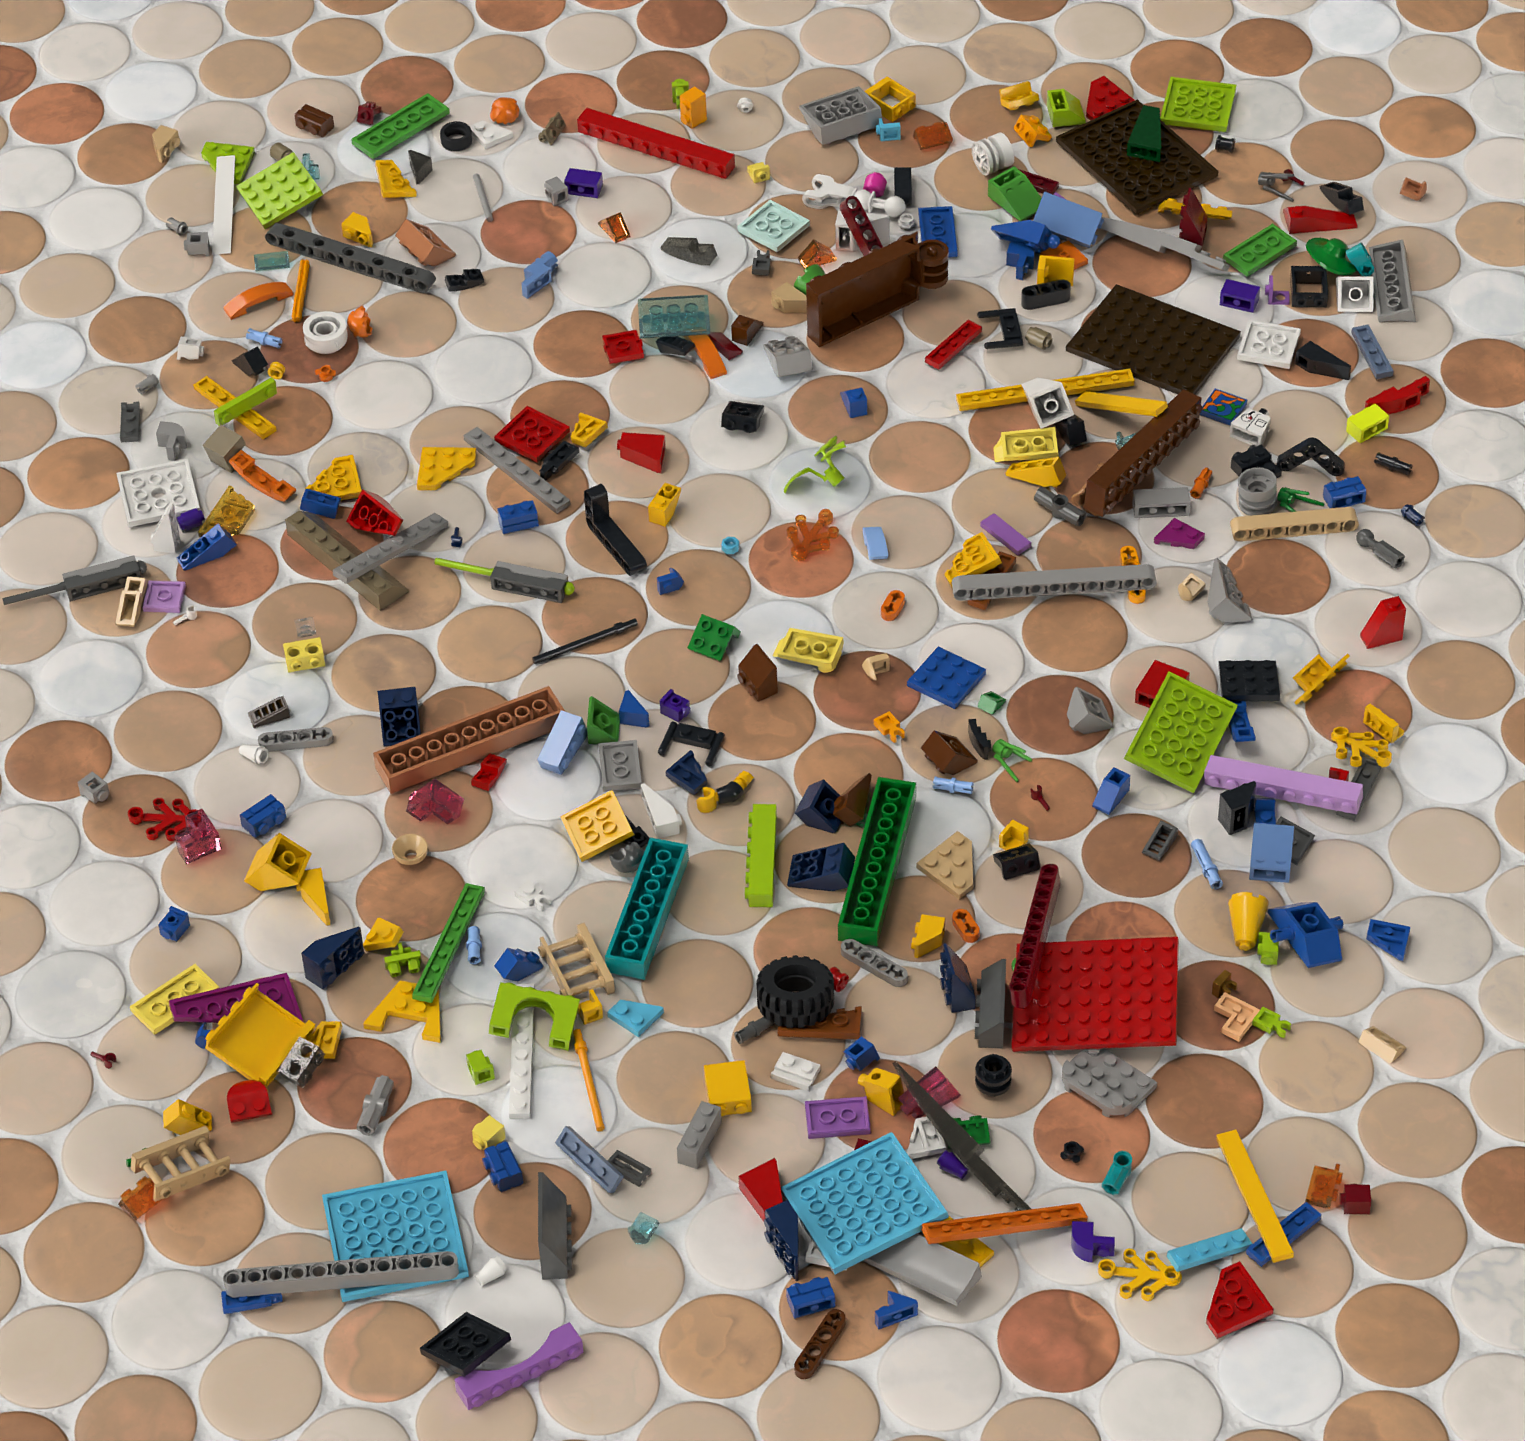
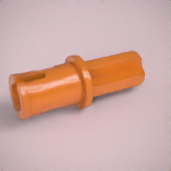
(1201, 483)

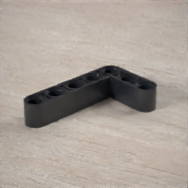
(609, 533)

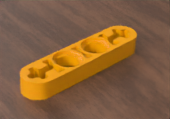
(1137, 599)

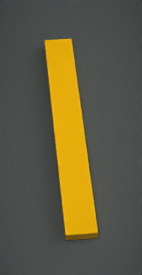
(1255, 1196)

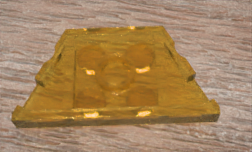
(230, 512)

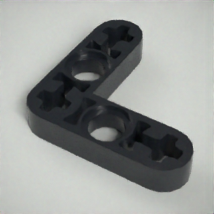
(1314, 453)

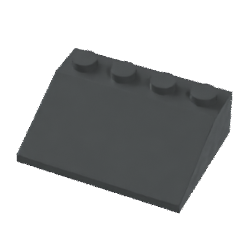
(553, 1230)

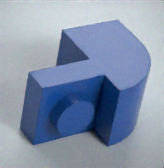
(1020, 257)

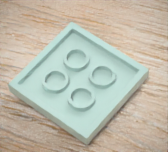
(773, 225)

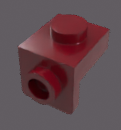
(367, 111)

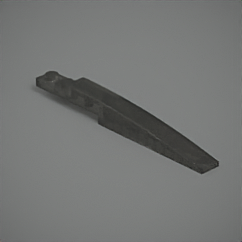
(960, 1141)

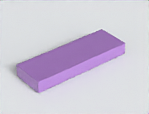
(1005, 534)

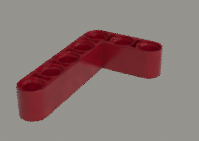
(858, 229)

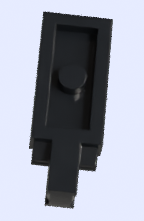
(558, 459)

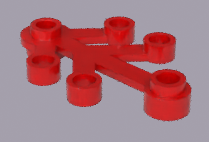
(136, 817)

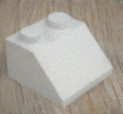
(1354, 294)

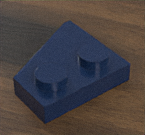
(687, 773)

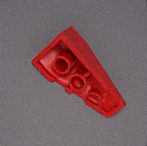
(1311, 219)
(374, 515)

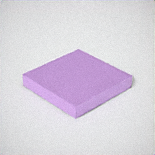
(164, 596)

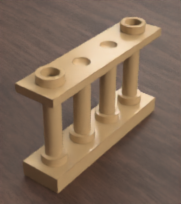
(589, 951)
(173, 1148)

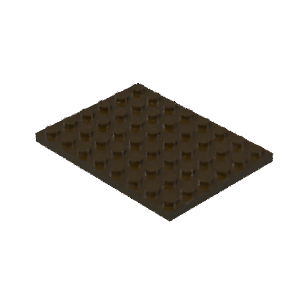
(1135, 181)
(1153, 340)

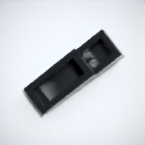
(1342, 197)

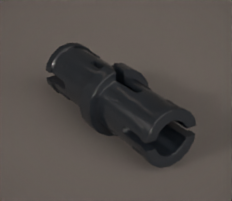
(1393, 463)

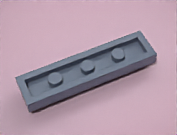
(1372, 351)
(589, 1159)

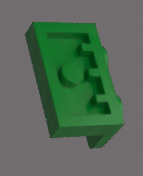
(977, 1128)

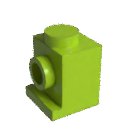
(1267, 949)
(480, 1067)

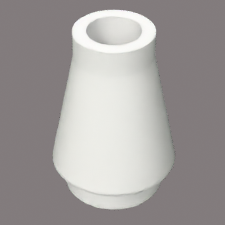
(255, 753)
(492, 1269)

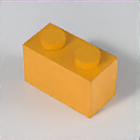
(693, 107)

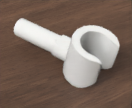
(191, 614)

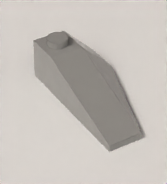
(1224, 596)

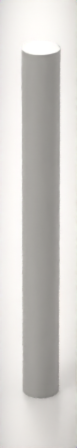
(483, 198)

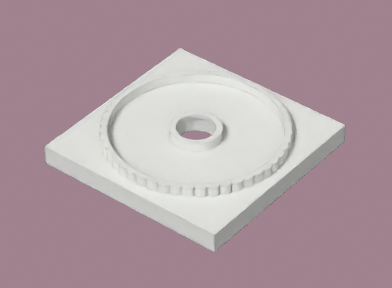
(142, 484)

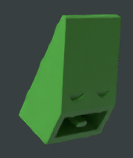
(1014, 193)

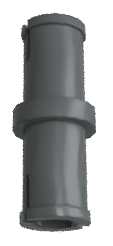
(753, 1029)

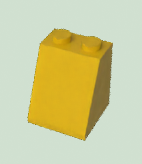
(277, 864)

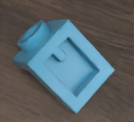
(888, 131)

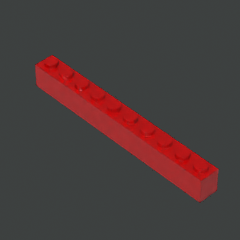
(656, 143)

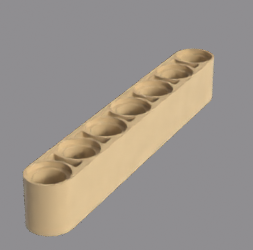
(1294, 524)

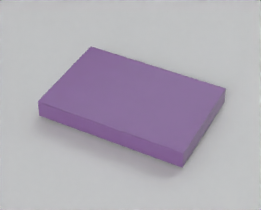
(837, 1117)

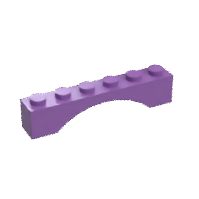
(482, 1385)

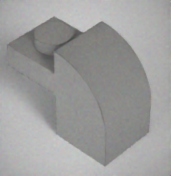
(172, 437)

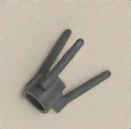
(1268, 179)

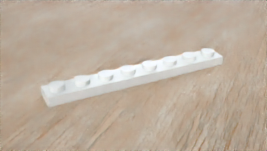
(521, 1062)

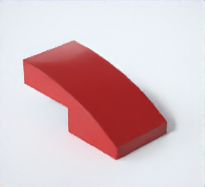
(490, 771)

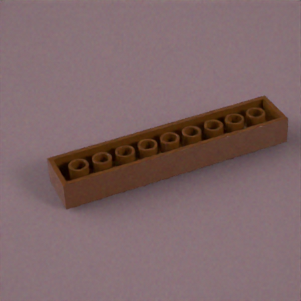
(1142, 453)

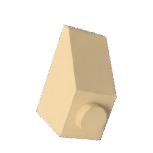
(789, 299)

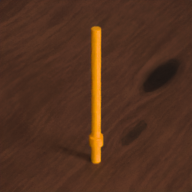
(581, 1049)

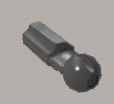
(1381, 549)

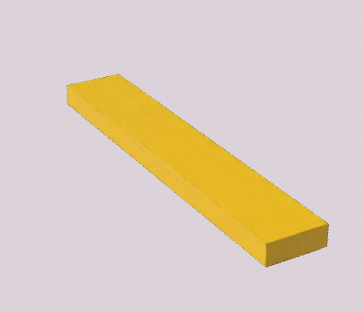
(220, 396)
(1121, 403)

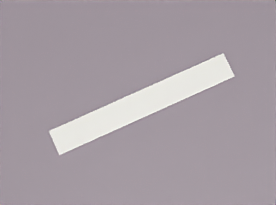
(223, 205)

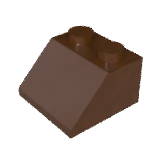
(758, 674)
(947, 753)

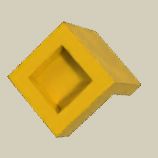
(1013, 835)
(591, 1009)

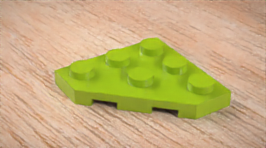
(242, 154)

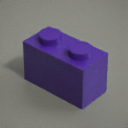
(584, 182)
(1239, 295)

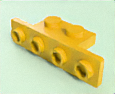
(1313, 674)

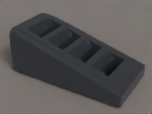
(674, 345)

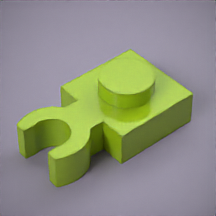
(1269, 1021)

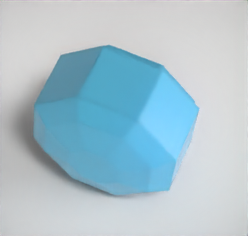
(730, 545)

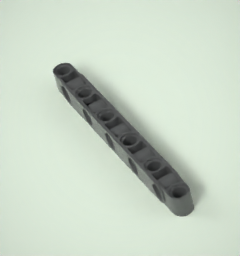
(350, 257)

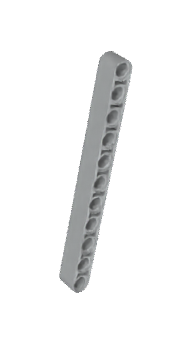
(1054, 582)
(305, 1277)

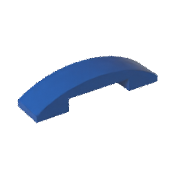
(1239, 724)

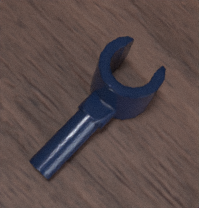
(456, 540)

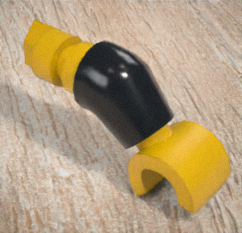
(724, 794)

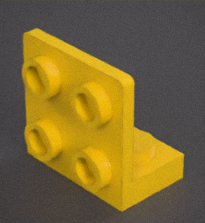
(1055, 268)

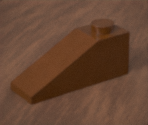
(852, 803)

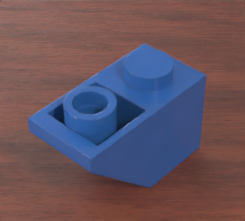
(1112, 790)
(518, 964)

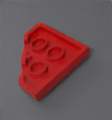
(1104, 98)
(1236, 1302)

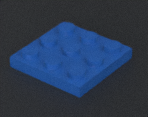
(946, 677)

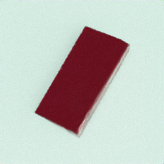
(724, 345)

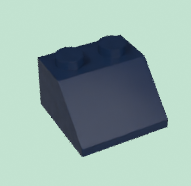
(818, 807)

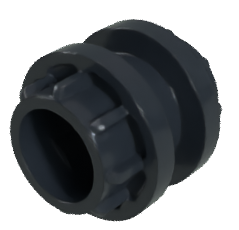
(993, 1075)

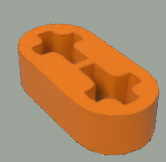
(895, 606)
(962, 927)

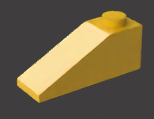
(1039, 472)
(314, 894)

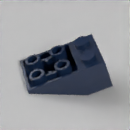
(398, 715)
(822, 868)
(332, 956)
(956, 982)
(782, 1232)

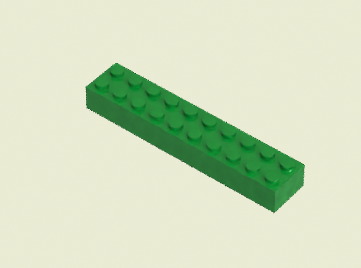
(877, 861)

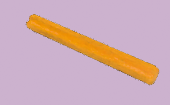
(300, 290)

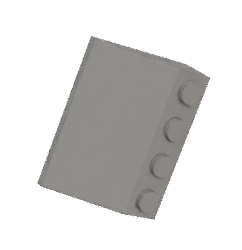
(841, 115)

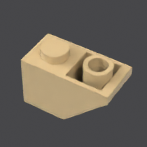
(165, 141)

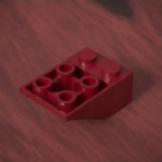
(1194, 219)

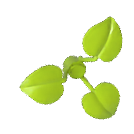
(833, 475)

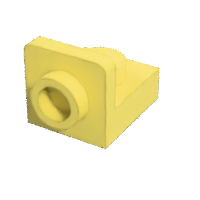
(759, 172)

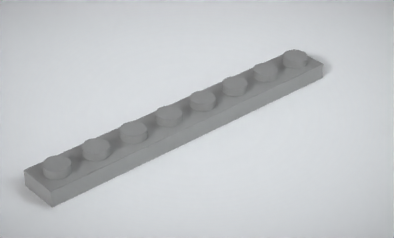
(517, 470)
(390, 548)

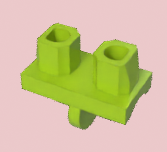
(679, 86)
(402, 957)

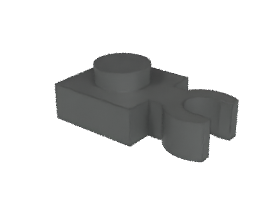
(761, 264)

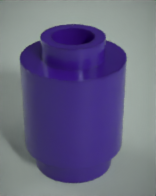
(190, 519)

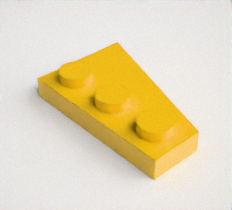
(391, 181)

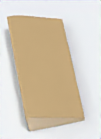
(1381, 1044)

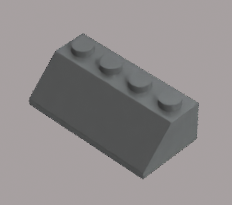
(991, 1006)

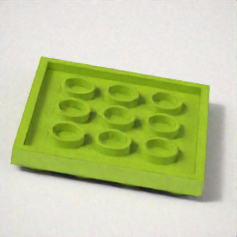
(1198, 104)
(279, 190)

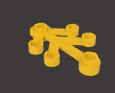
(1341, 736)
(1141, 1274)

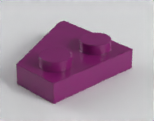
(1180, 535)

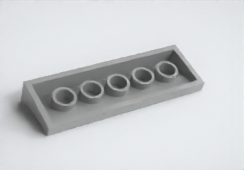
(1392, 282)
(929, 1268)

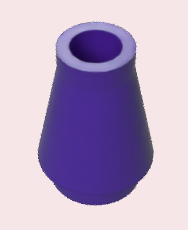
(952, 1165)

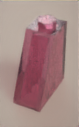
(936, 1086)

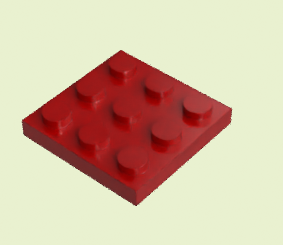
(532, 434)

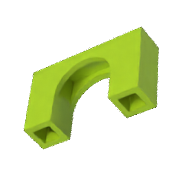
(513, 998)

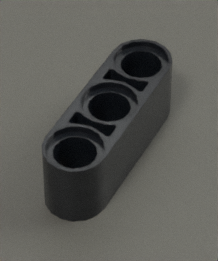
(903, 184)
(1045, 294)

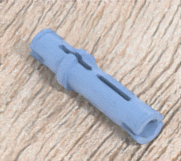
(1209, 870)

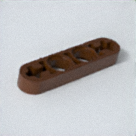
(821, 1344)

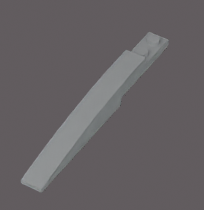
(1160, 241)

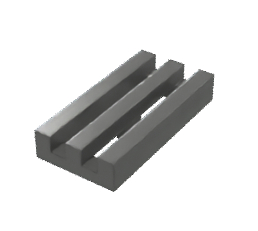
(627, 1171)

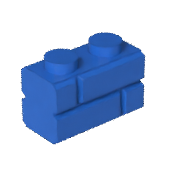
(1344, 493)
(517, 517)
(263, 816)
(503, 1166)
(810, 1297)

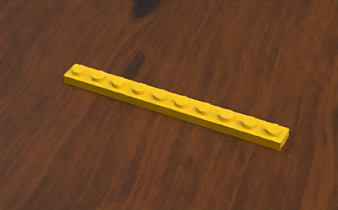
(1072, 386)

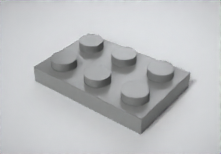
(620, 765)

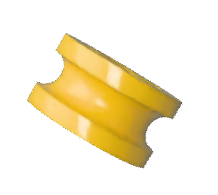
(276, 370)

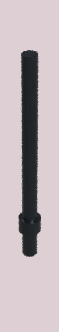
(618, 628)

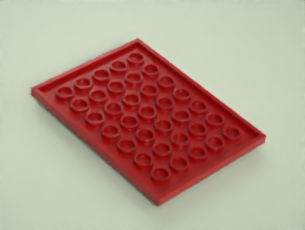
(1101, 996)

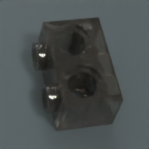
(297, 1060)

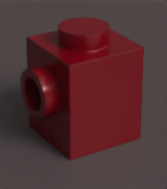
(1356, 1199)

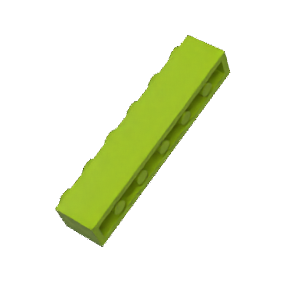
(761, 855)

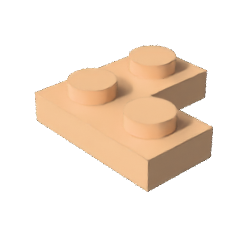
(1239, 1014)

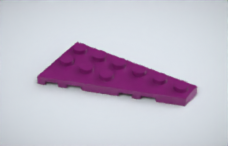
(216, 1003)

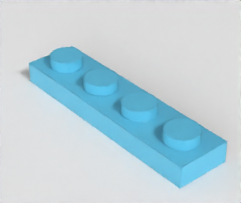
(1209, 1250)

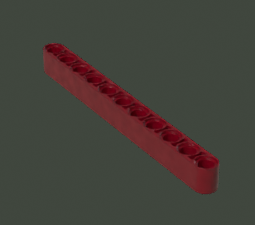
(1035, 936)

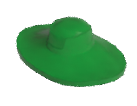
(1331, 255)

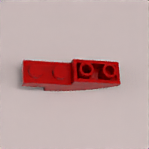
(1399, 400)

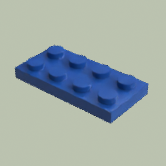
(938, 224)

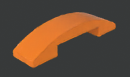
(256, 295)
(708, 354)
(259, 478)

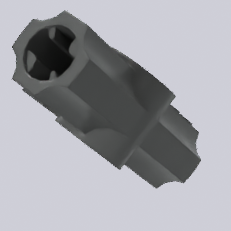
(1060, 506)

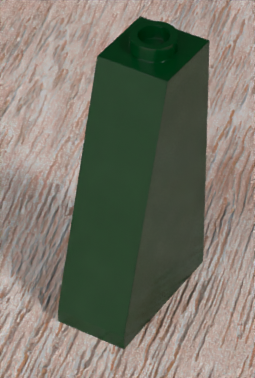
(1146, 135)

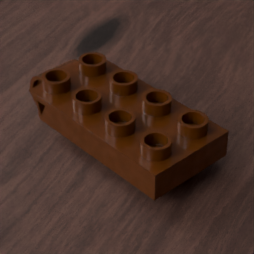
(873, 286)

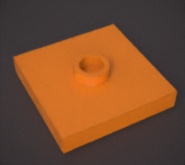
(1067, 250)

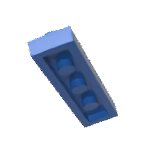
(1293, 1227)

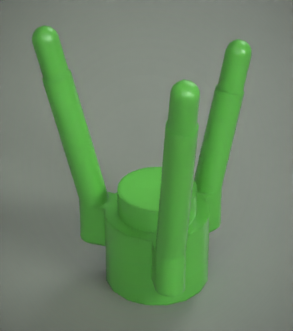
(1004, 750)

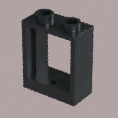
(1317, 275)

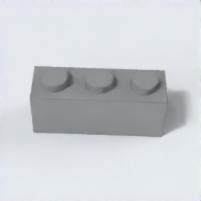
(1161, 502)
(699, 1134)

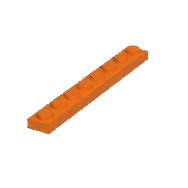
(1003, 1223)

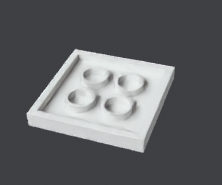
(1269, 344)

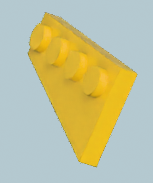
(1215, 213)

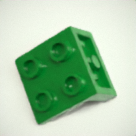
(712, 637)

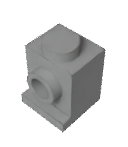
(556, 191)
(197, 243)
(96, 791)

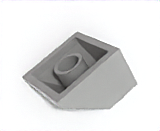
(1087, 712)

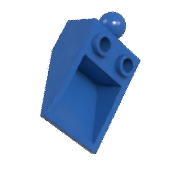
(1029, 233)

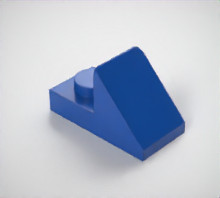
(1265, 810)
(899, 1309)

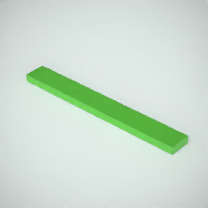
(448, 943)

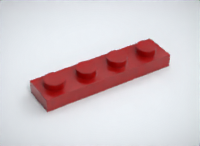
(953, 344)

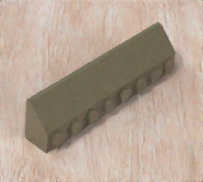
(334, 550)

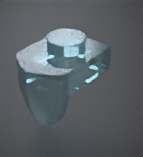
(642, 1228)

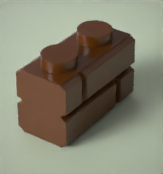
(314, 120)

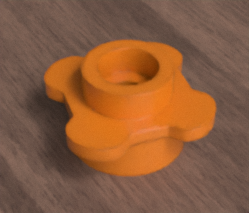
(325, 373)

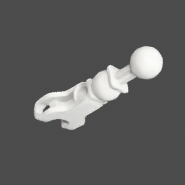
(832, 194)

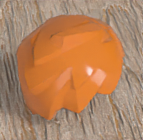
(504, 110)
(359, 322)

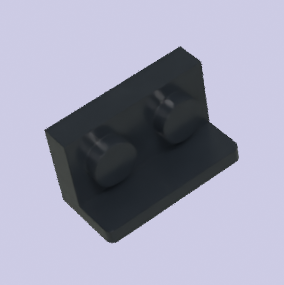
(1017, 861)

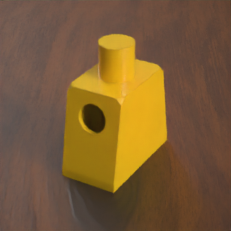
(883, 1089)

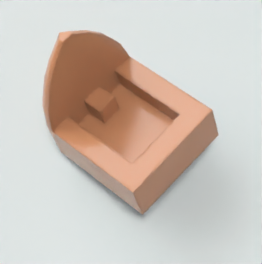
(1413, 189)

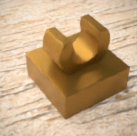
(1222, 983)

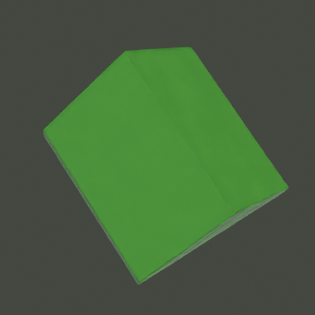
(602, 723)

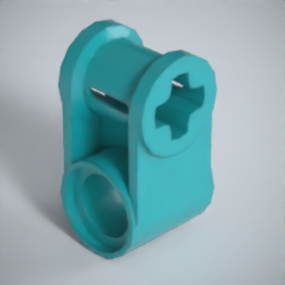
(1360, 259)

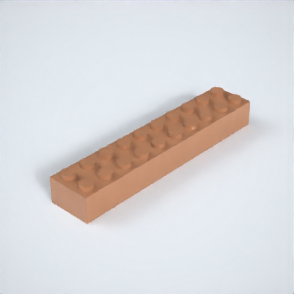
(467, 740)

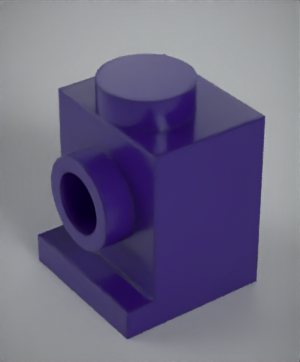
(674, 706)

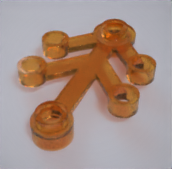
(801, 550)

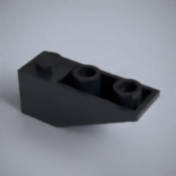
(1319, 361)
(1072, 430)

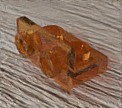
(933, 135)
(140, 1199)

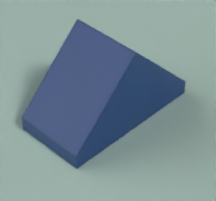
(632, 712)

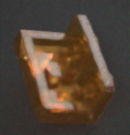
(1323, 1186)

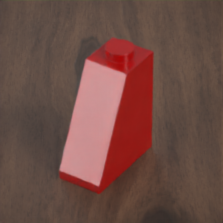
(643, 449)
(1385, 624)
(762, 1187)

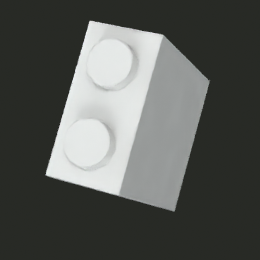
(1047, 401)

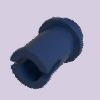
(1409, 512)

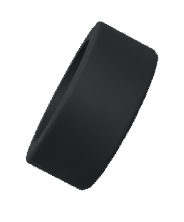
(456, 128)

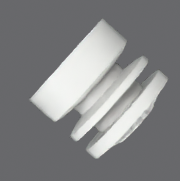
(992, 153)

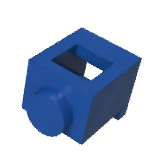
(174, 924)
(860, 1054)

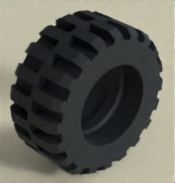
(790, 1008)

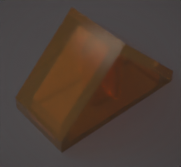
(615, 227)
(816, 254)

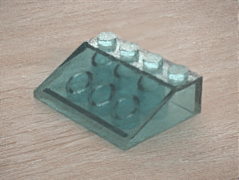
(673, 316)

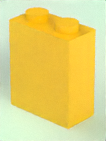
(728, 1087)

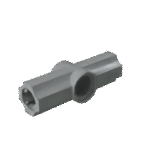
(375, 1105)

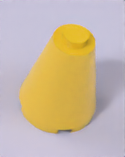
(1247, 918)

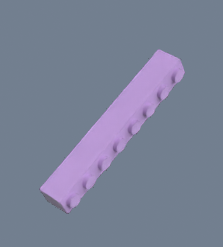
(1285, 784)

